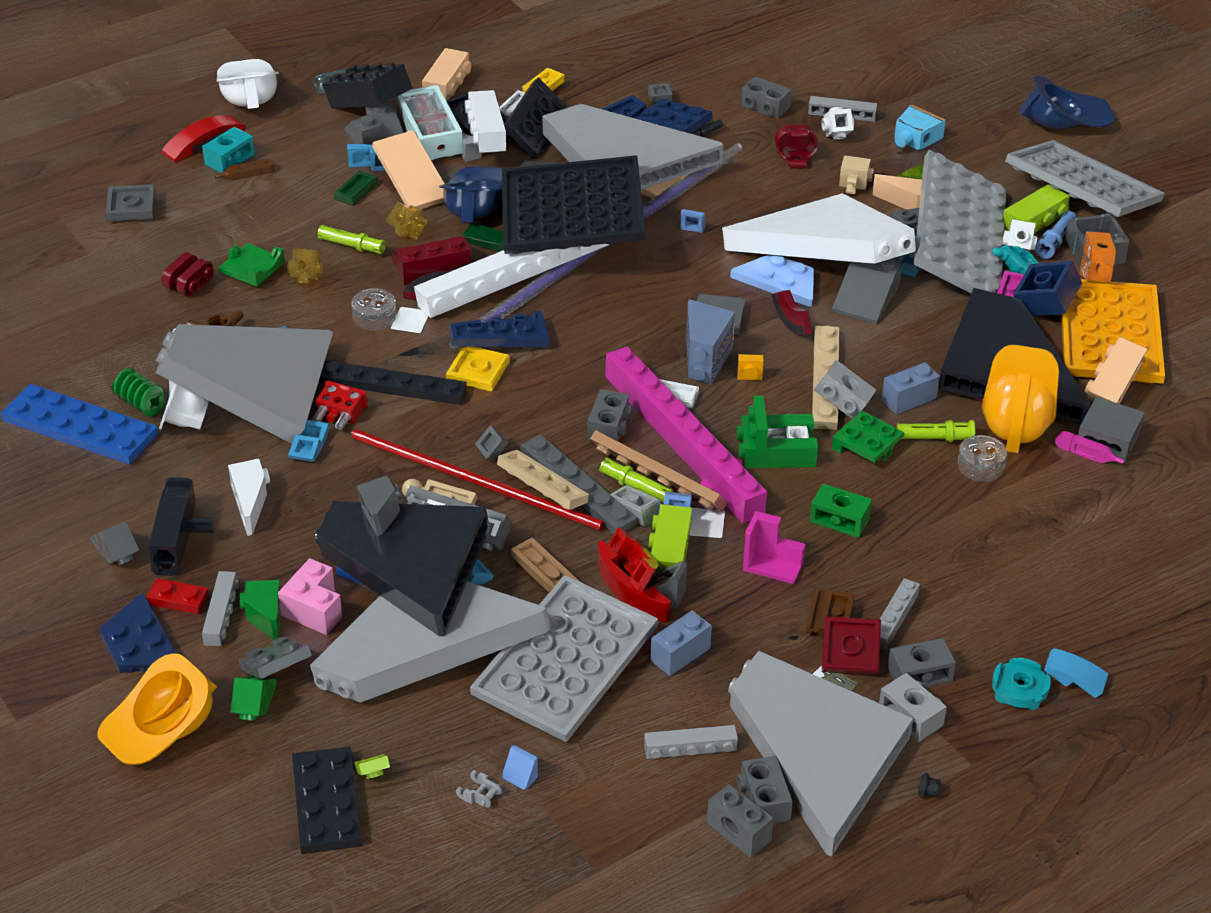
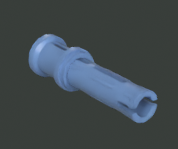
(1053, 238)

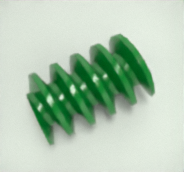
(139, 392)

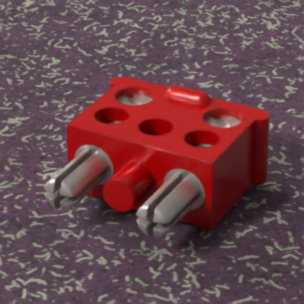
(340, 403)

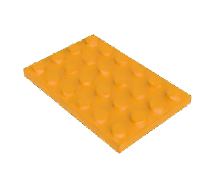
(1102, 315)

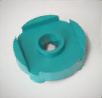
(1022, 696)

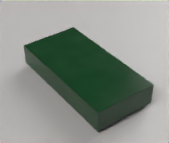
(356, 188)
(484, 237)

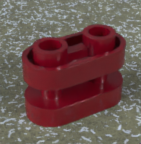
(187, 274)

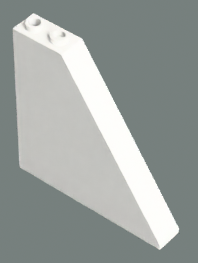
(824, 230)

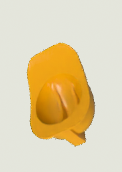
(1021, 394)
(160, 709)

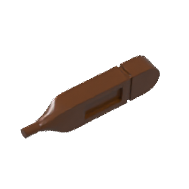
(248, 169)

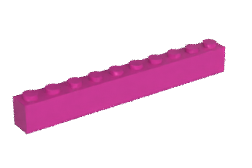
(685, 434)

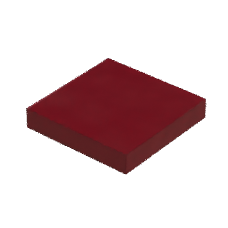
(851, 645)

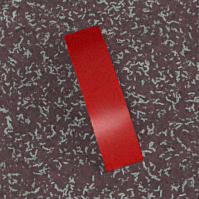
(181, 144)
(634, 558)
(649, 601)

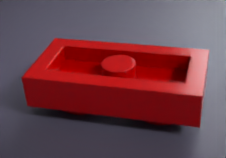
(177, 596)

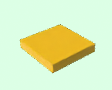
(478, 367)

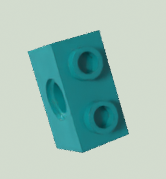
(228, 149)

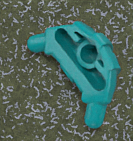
(1015, 258)

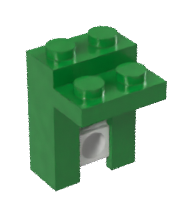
(776, 439)

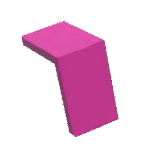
(769, 553)

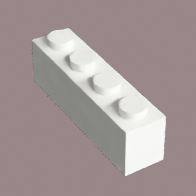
(485, 121)

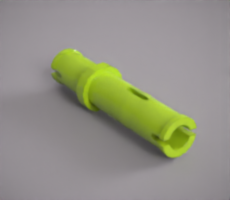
(358, 241)
(627, 476)

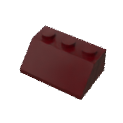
(431, 257)

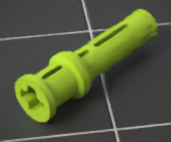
(948, 430)

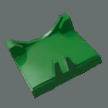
(252, 263)
(867, 437)

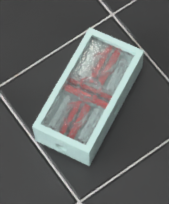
(432, 121)

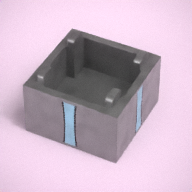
(1104, 223)

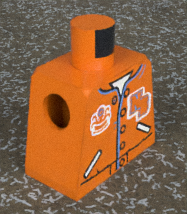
(1098, 261)

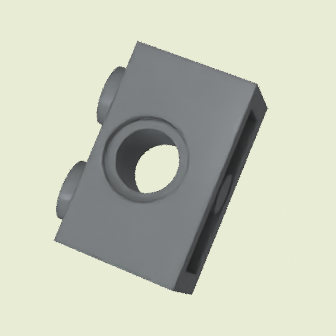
(845, 389)
(916, 702)

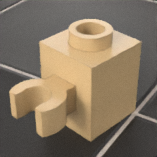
(855, 173)

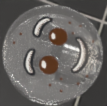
(373, 309)
(982, 458)

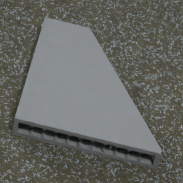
(662, 152)
(249, 371)
(393, 650)
(825, 739)

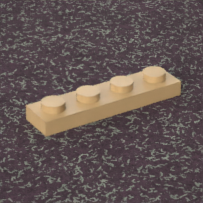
(543, 479)

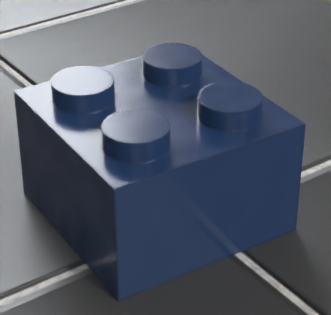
(1049, 287)

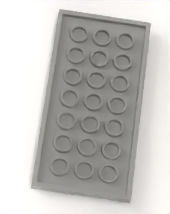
(959, 225)

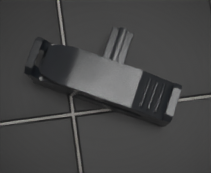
(173, 525)

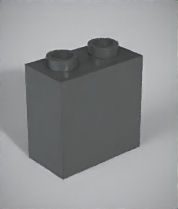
(1112, 426)

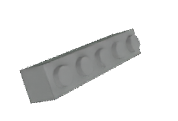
(860, 110)
(220, 608)
(897, 611)
(690, 741)

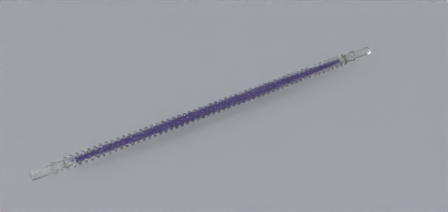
(554, 274)

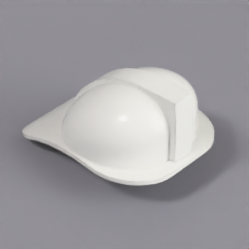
(247, 82)
(184, 407)

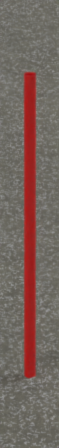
(478, 480)

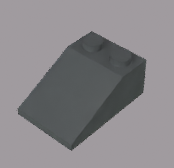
(868, 289)

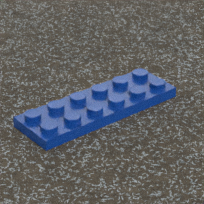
(79, 423)

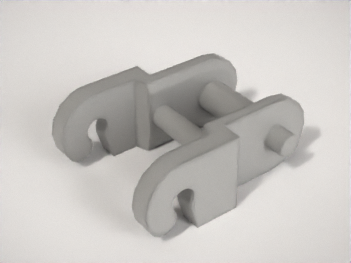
(475, 796)

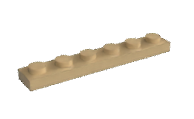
(825, 354)

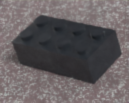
(367, 85)

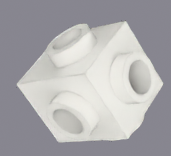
(844, 120)
(1020, 235)

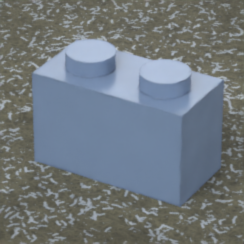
(910, 388)
(681, 643)

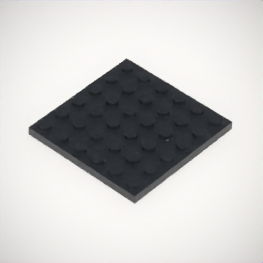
(572, 205)

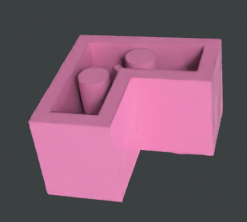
(311, 598)

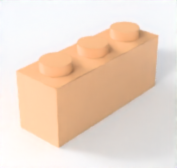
(448, 71)
(1117, 371)

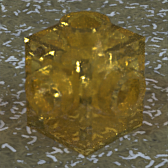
(411, 222)
(304, 258)

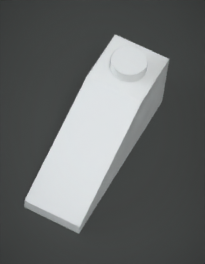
(249, 488)

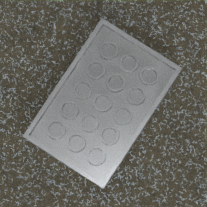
(1084, 178)
(566, 671)

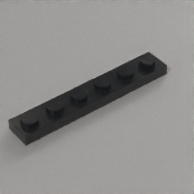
(394, 382)

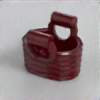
(796, 142)

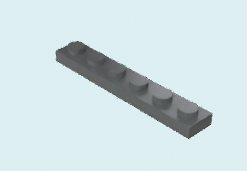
(600, 502)

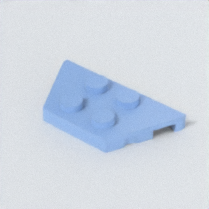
(778, 274)

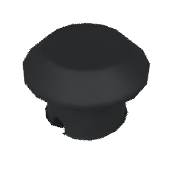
(929, 786)

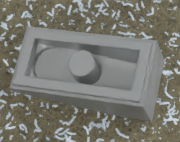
(638, 503)

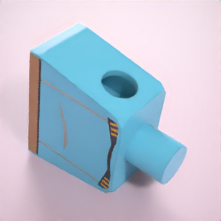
(918, 128)

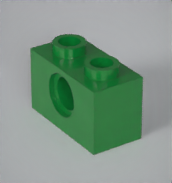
(840, 510)

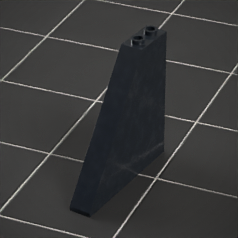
(986, 328)
(418, 560)

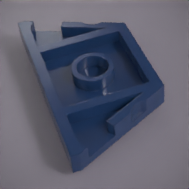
(135, 637)

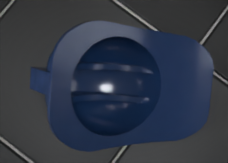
(1064, 109)
(473, 193)

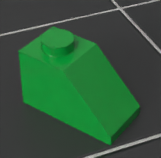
(262, 606)
(252, 696)

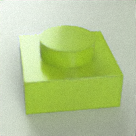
(372, 766)

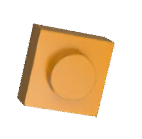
(750, 367)

